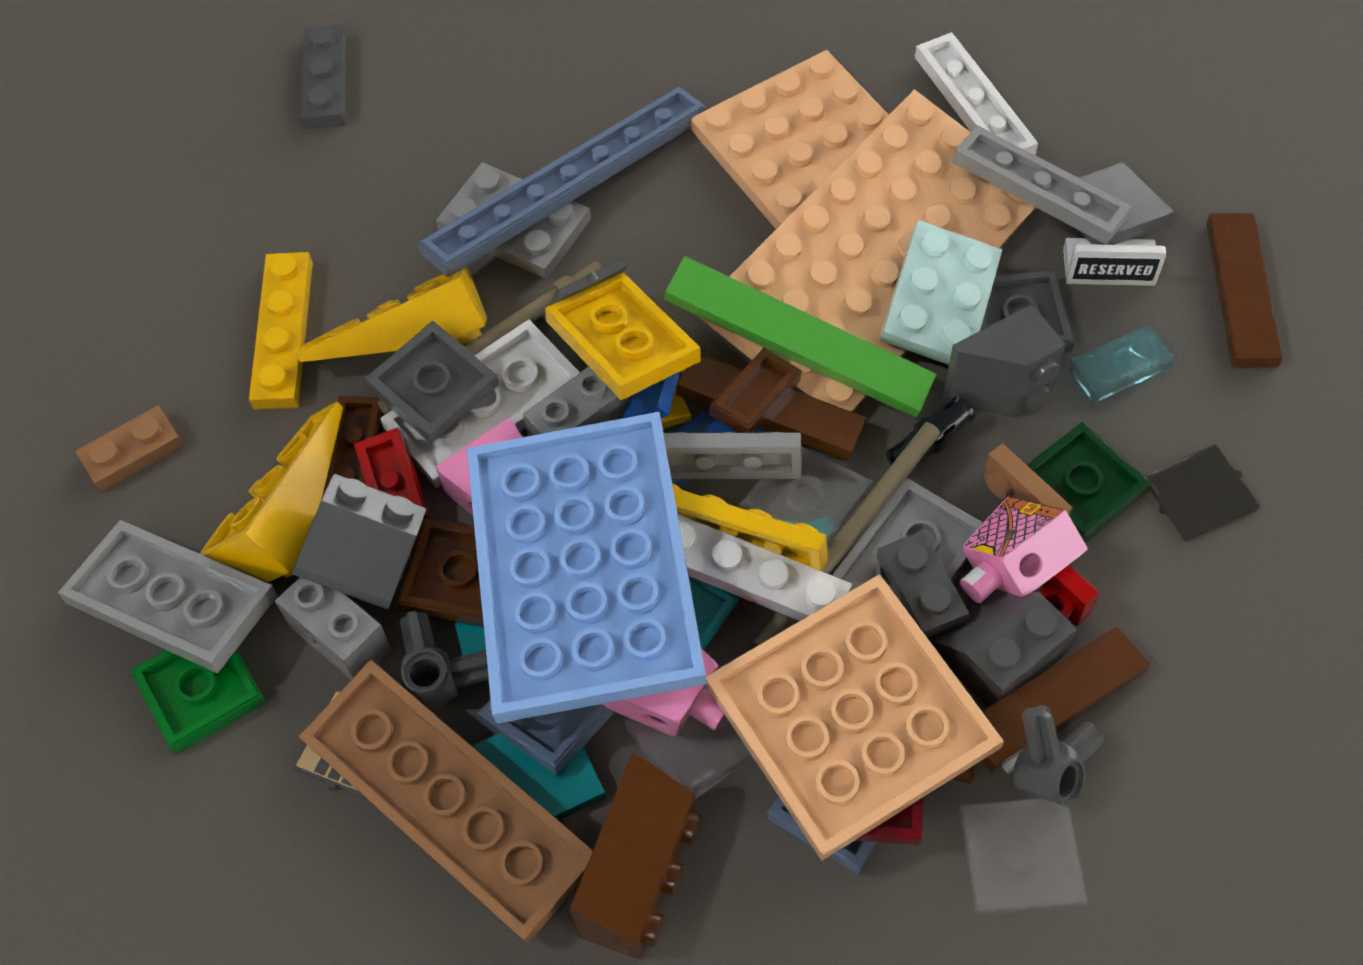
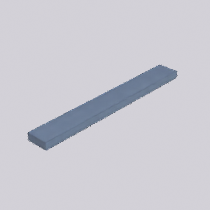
(559, 182)

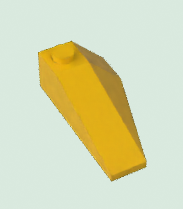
(445, 300)

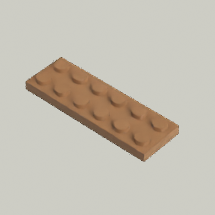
(450, 800)

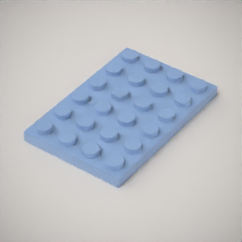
(582, 569)

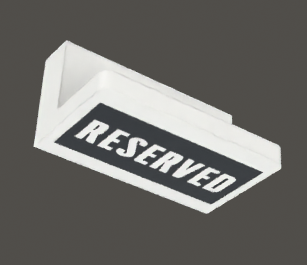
(1118, 264)

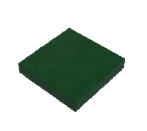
(1090, 479)

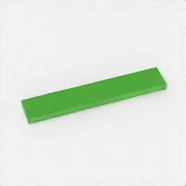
(800, 336)

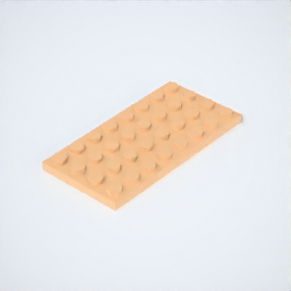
(852, 232)

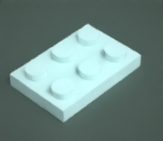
(940, 292)

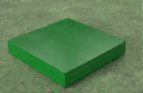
(192, 699)

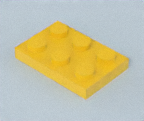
(622, 335)

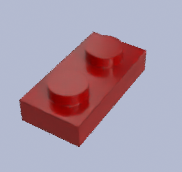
(390, 467)

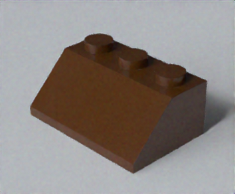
(635, 860)

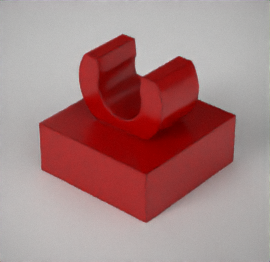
(1070, 594)

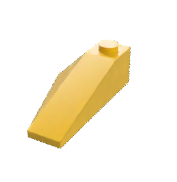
(273, 526)

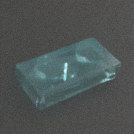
(1121, 363)

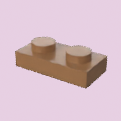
(129, 448)
(1011, 477)

